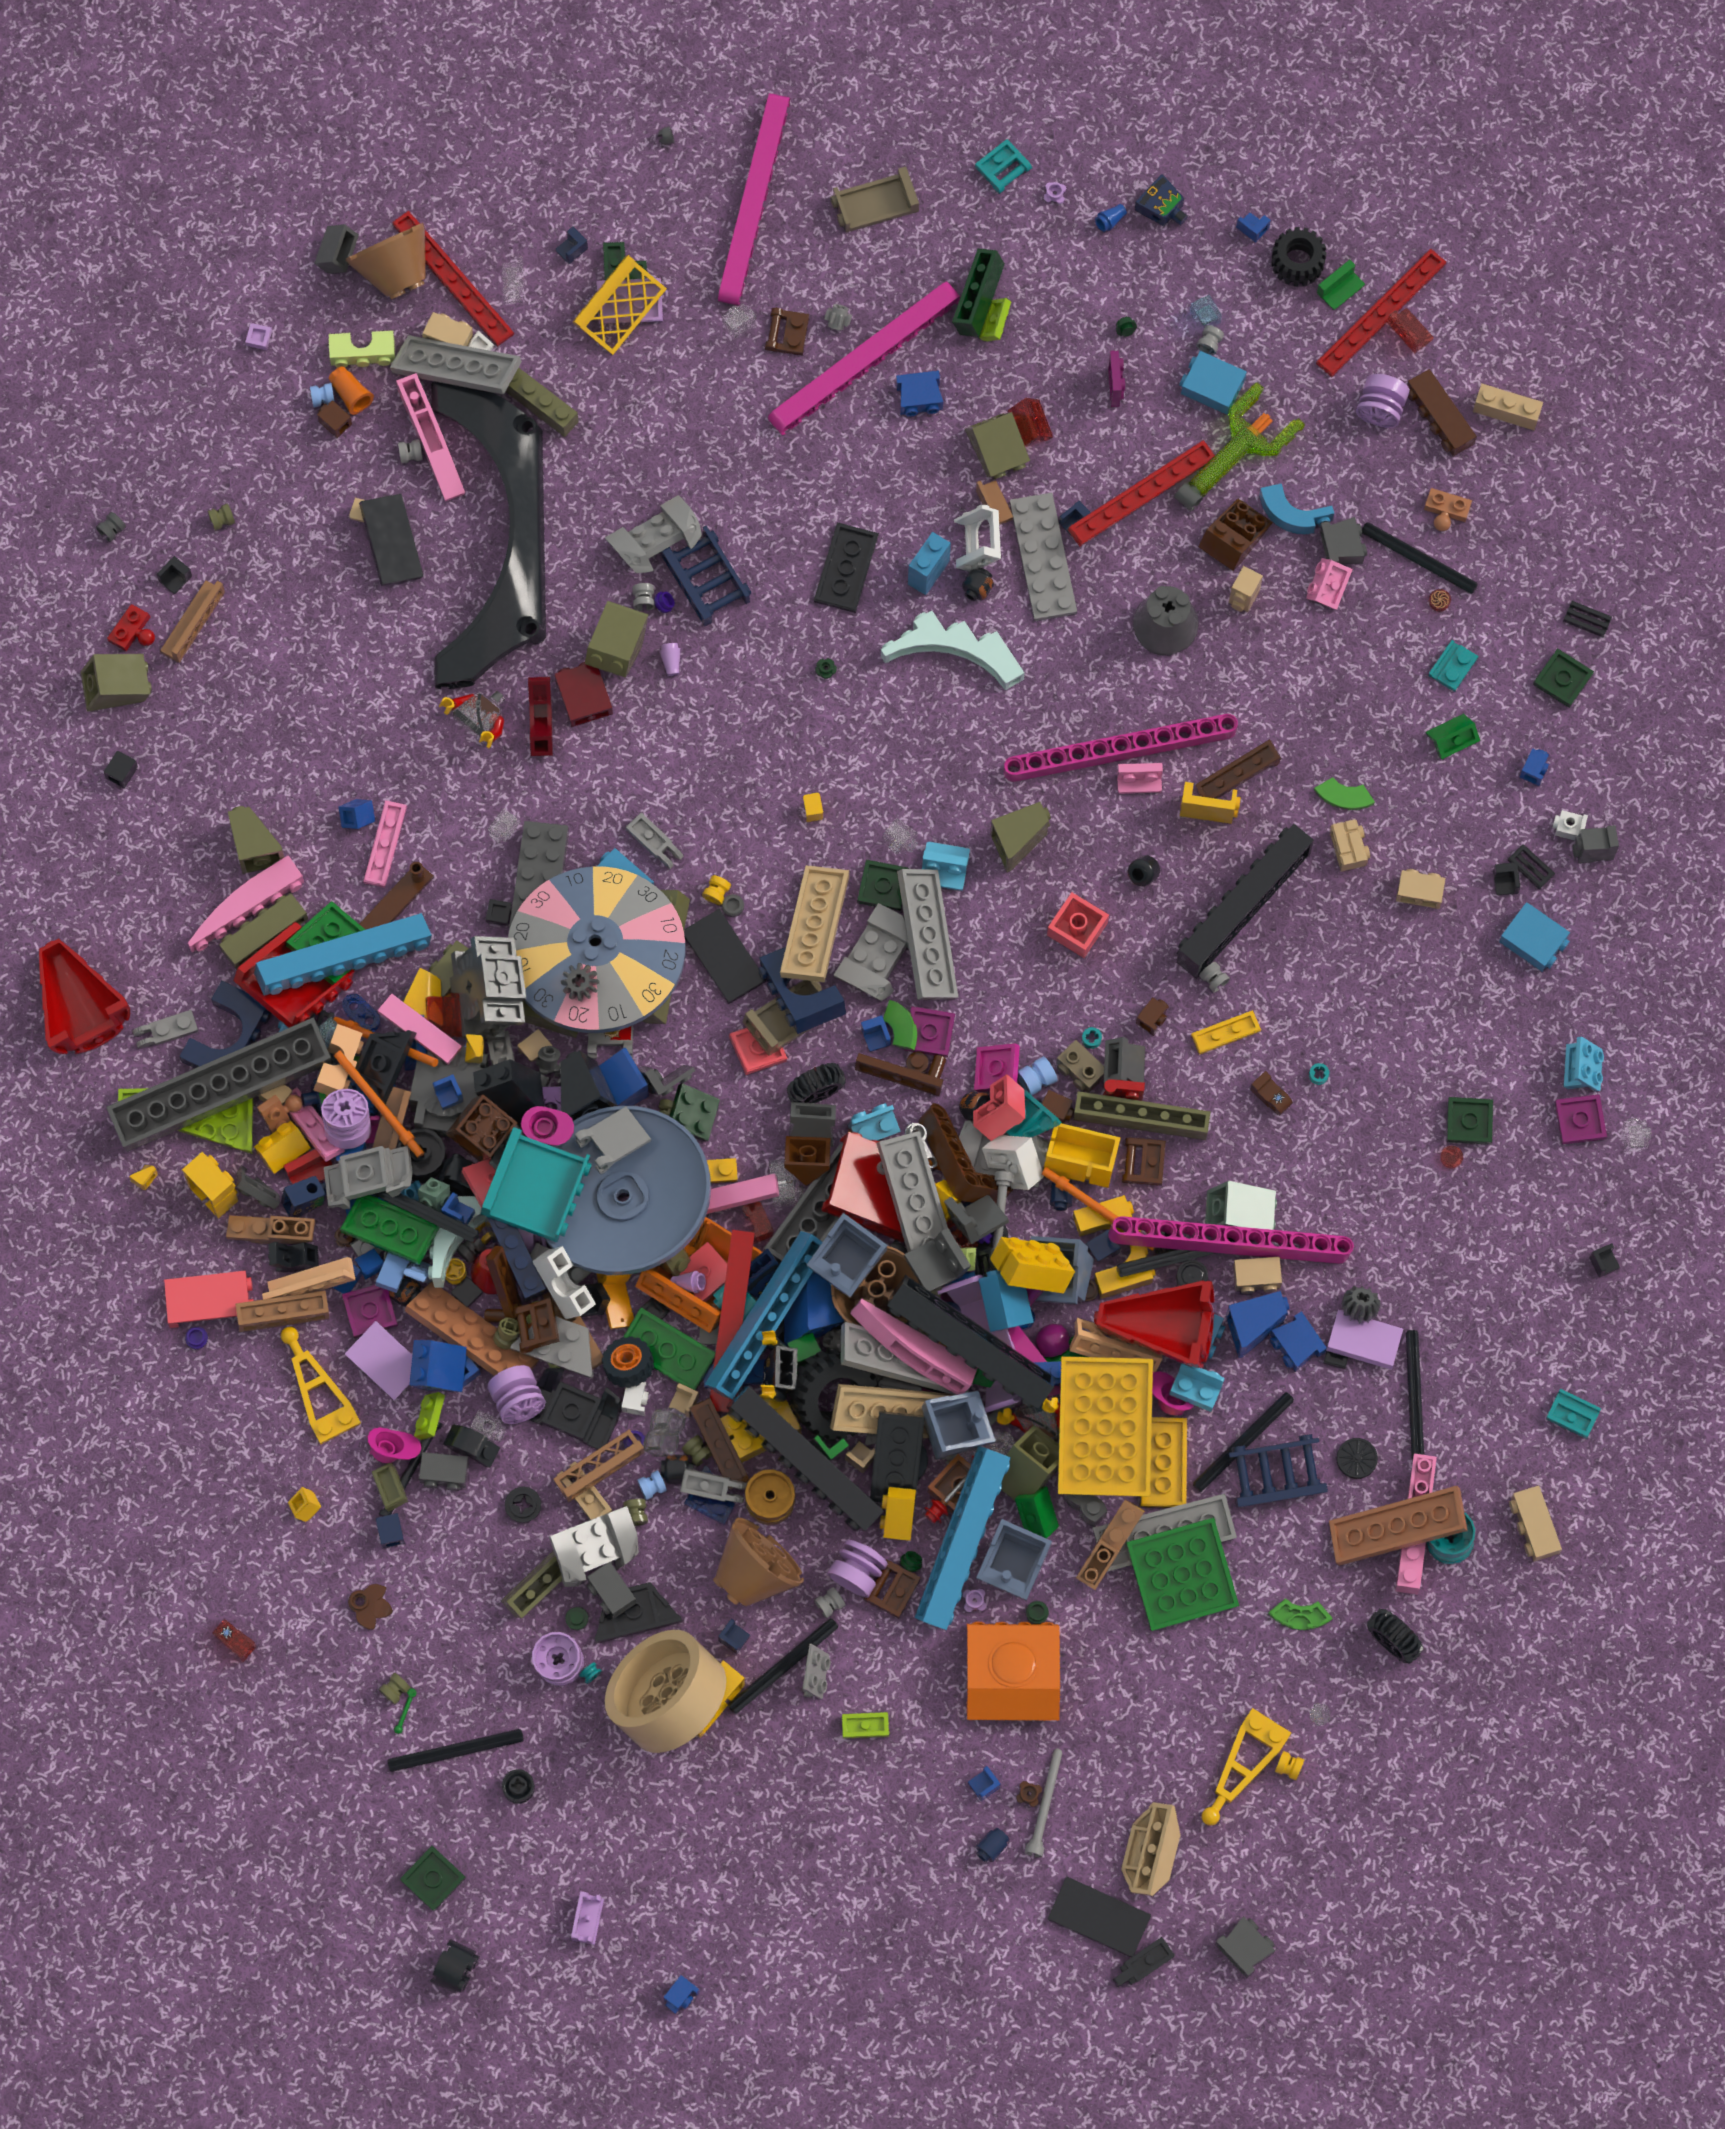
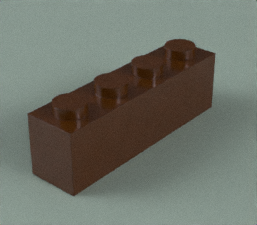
(1441, 413)

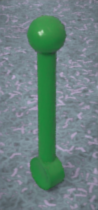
(411, 1694)

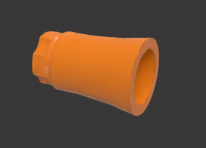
(350, 390)

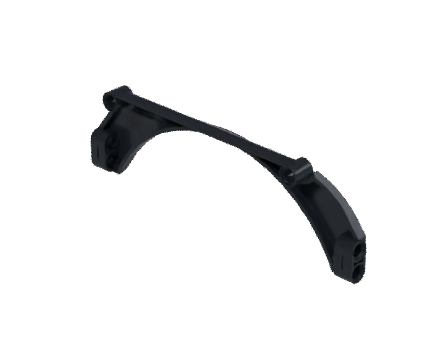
(519, 595)

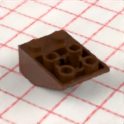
(1234, 534)

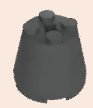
(1164, 631)

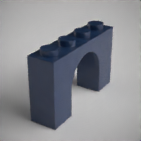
(242, 1006)
(801, 1010)
(520, 1262)

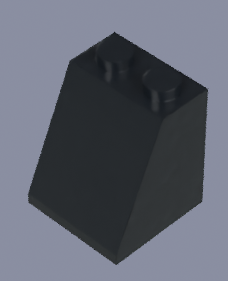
(583, 1086)
(510, 1087)

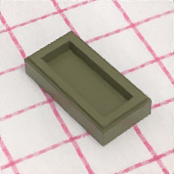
(389, 1486)

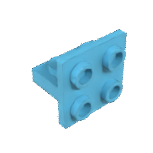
(950, 863)
(1583, 1065)
(876, 1125)
(1197, 1386)

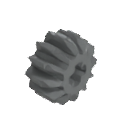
(574, 976)
(1360, 1304)

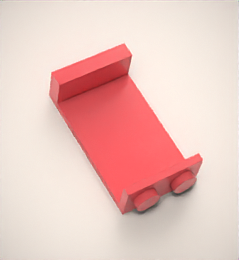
(206, 1296)

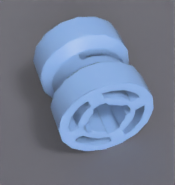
(321, 395)
(651, 1485)

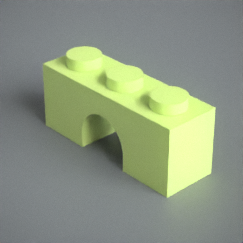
(379, 351)

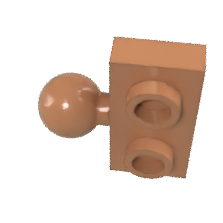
(1447, 507)
(276, 1114)

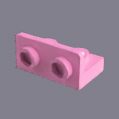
(1328, 583)
(1139, 778)

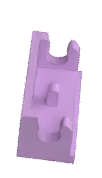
(587, 1918)

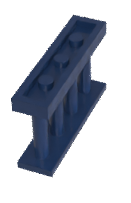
(695, 593)
(1291, 1488)

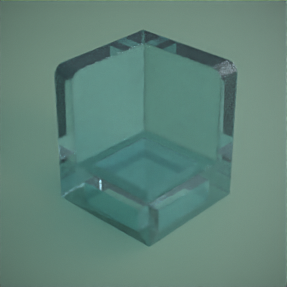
(1205, 310)

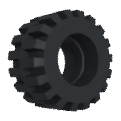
(1295, 271)

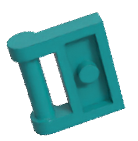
(998, 161)

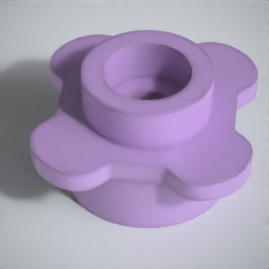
(1054, 187)
(970, 1595)

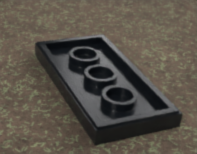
(391, 539)
(846, 567)
(723, 956)
(896, 1453)
(1099, 1917)

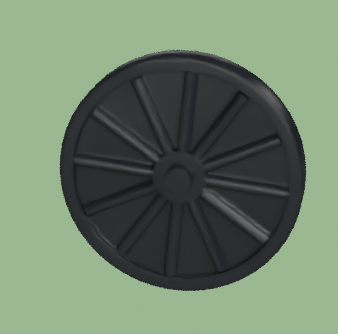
(1357, 1458)

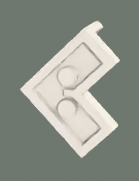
(1015, 1156)

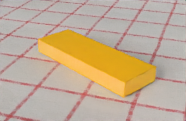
(1226, 1032)

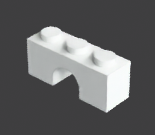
(569, 1297)

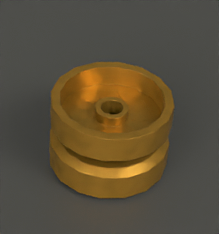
(770, 1510)

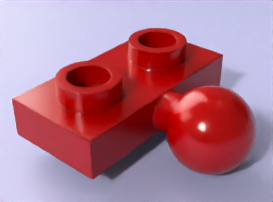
(130, 627)

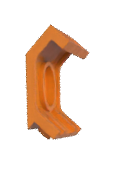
(659, 1286)
(1013, 1671)

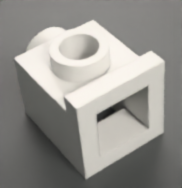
(1566, 831)
(634, 1399)

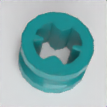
(1086, 1033)
(1312, 1073)
(590, 1673)

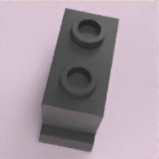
(1343, 542)
(1596, 844)
(1124, 1060)
(812, 1120)
(1246, 1946)

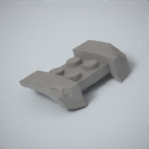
(656, 535)
(876, 953)
(974, 1141)
(368, 1174)
(595, 1544)

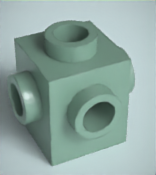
(434, 1194)

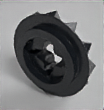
(516, 1496)

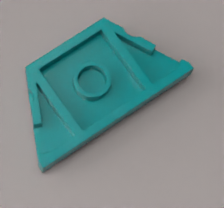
(1036, 1121)

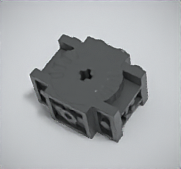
(489, 986)
(424, 1100)

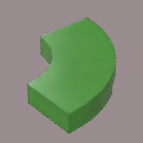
(1344, 797)
(902, 1024)
(1300, 1617)

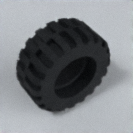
(811, 1381)

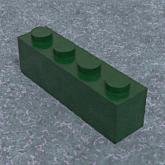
(978, 292)

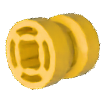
(717, 888)
(453, 1269)
(1289, 1765)

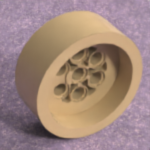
(665, 1691)

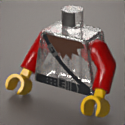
(478, 715)
(1045, 1418)

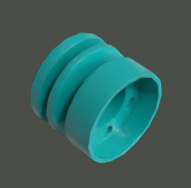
(1458, 1550)

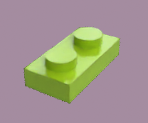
(995, 320)
(429, 1415)
(865, 1725)

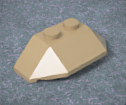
(1151, 1849)

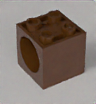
(481, 1128)

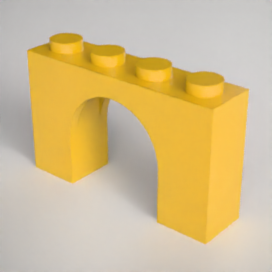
(1108, 1280)

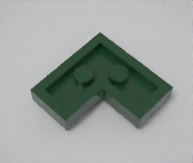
(613, 254)

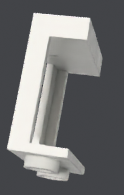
(976, 556)

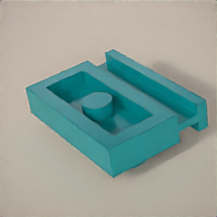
(1453, 666)
(1573, 1413)

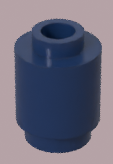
(1060, 1199)
(992, 1845)

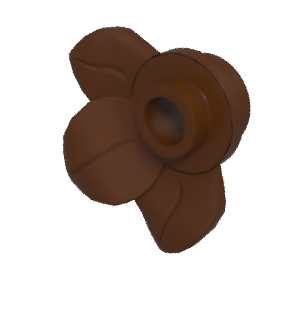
(373, 1606)

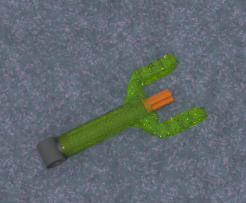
(1244, 440)

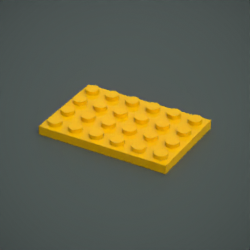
(1105, 1426)

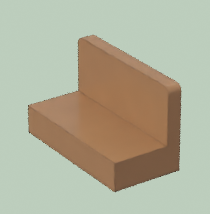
(992, 496)

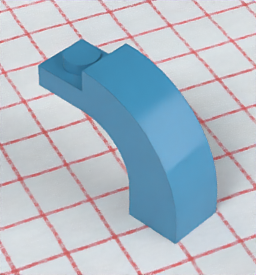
(1289, 517)

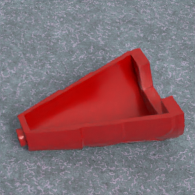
(77, 1002)
(1165, 1321)

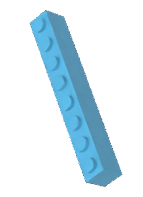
(342, 954)
(764, 1316)
(962, 1538)

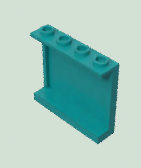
(535, 1187)

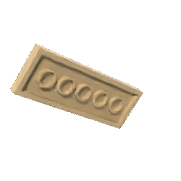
(814, 923)
(859, 1406)

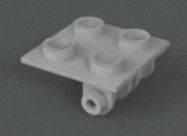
(815, 1672)

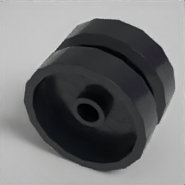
(434, 1156)

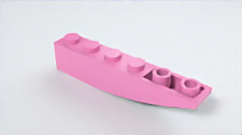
(430, 436)
(248, 901)
(915, 1348)
(1412, 1557)

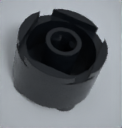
(452, 1175)
(454, 1966)

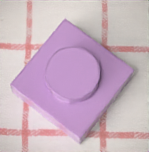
(258, 336)

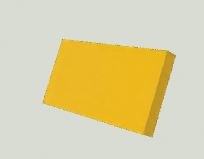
(1168, 1463)

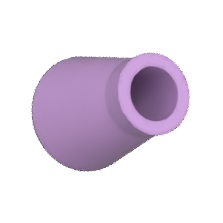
(671, 658)
(690, 1281)

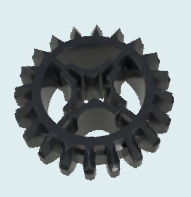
(816, 1084)
(1395, 1636)

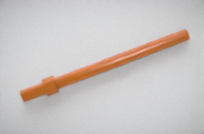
(417, 1055)
(406, 1137)
(1063, 1184)

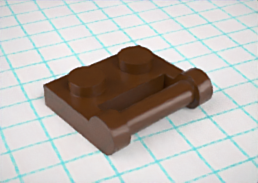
(794, 333)
(1151, 1161)
(543, 1325)
(898, 1592)

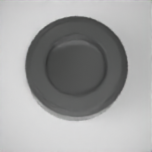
(733, 905)

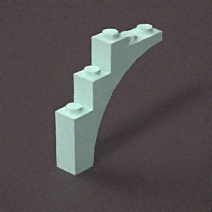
(959, 640)
(446, 1244)

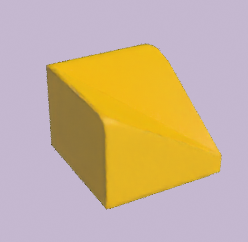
(813, 807)
(474, 1048)
(144, 1177)
(304, 1504)

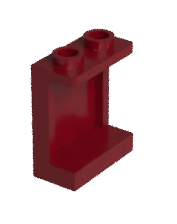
(583, 694)

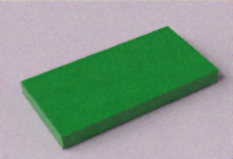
(389, 1228)
(672, 1350)

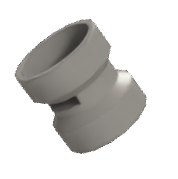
(1210, 340)
(413, 447)
(643, 595)
(1214, 976)
(829, 1602)

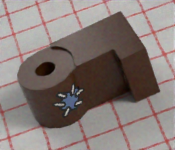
(1271, 1093)

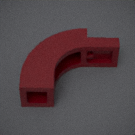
(540, 716)

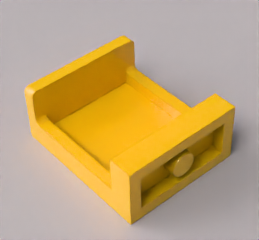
(1208, 808)

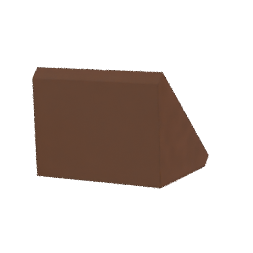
(807, 1157)

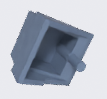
(847, 1255)
(1081, 1262)
(956, 1424)
(1014, 1559)

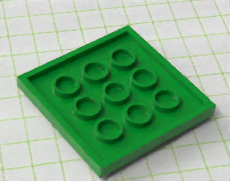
(1182, 1574)

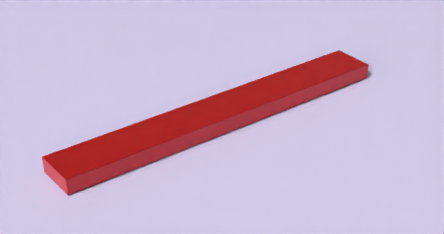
(459, 285)
(1378, 314)
(1141, 493)
(733, 1300)

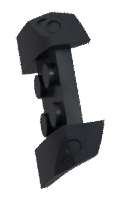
(577, 1411)

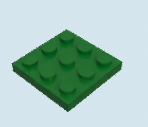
(323, 927)

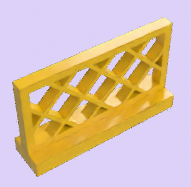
(604, 293)

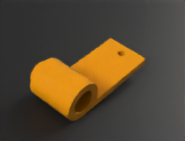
(619, 1308)

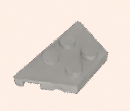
(570, 1353)

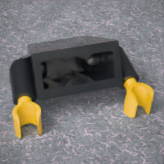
(779, 1369)

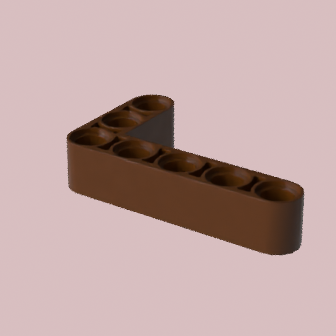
(953, 1159)

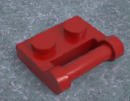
(1126, 1089)

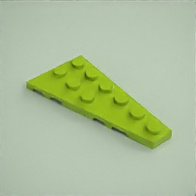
(229, 1127)

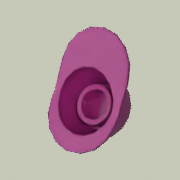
(547, 1125)
(1161, 1389)
(391, 1445)

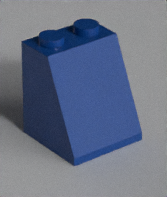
(624, 1079)
(811, 1311)
(1254, 1319)
(437, 1366)

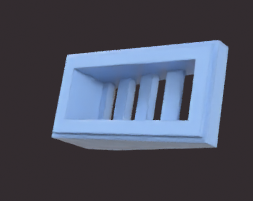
(418, 1272)

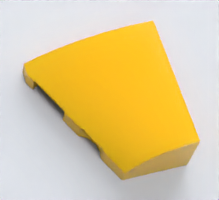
(424, 985)

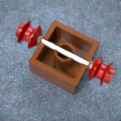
(947, 1488)

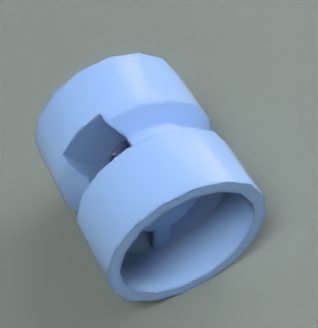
(1040, 1074)

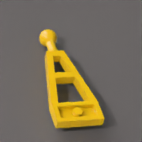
(335, 1422)
(1264, 1731)

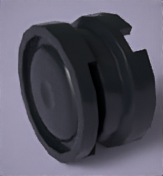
(1191, 1272)
(518, 1786)

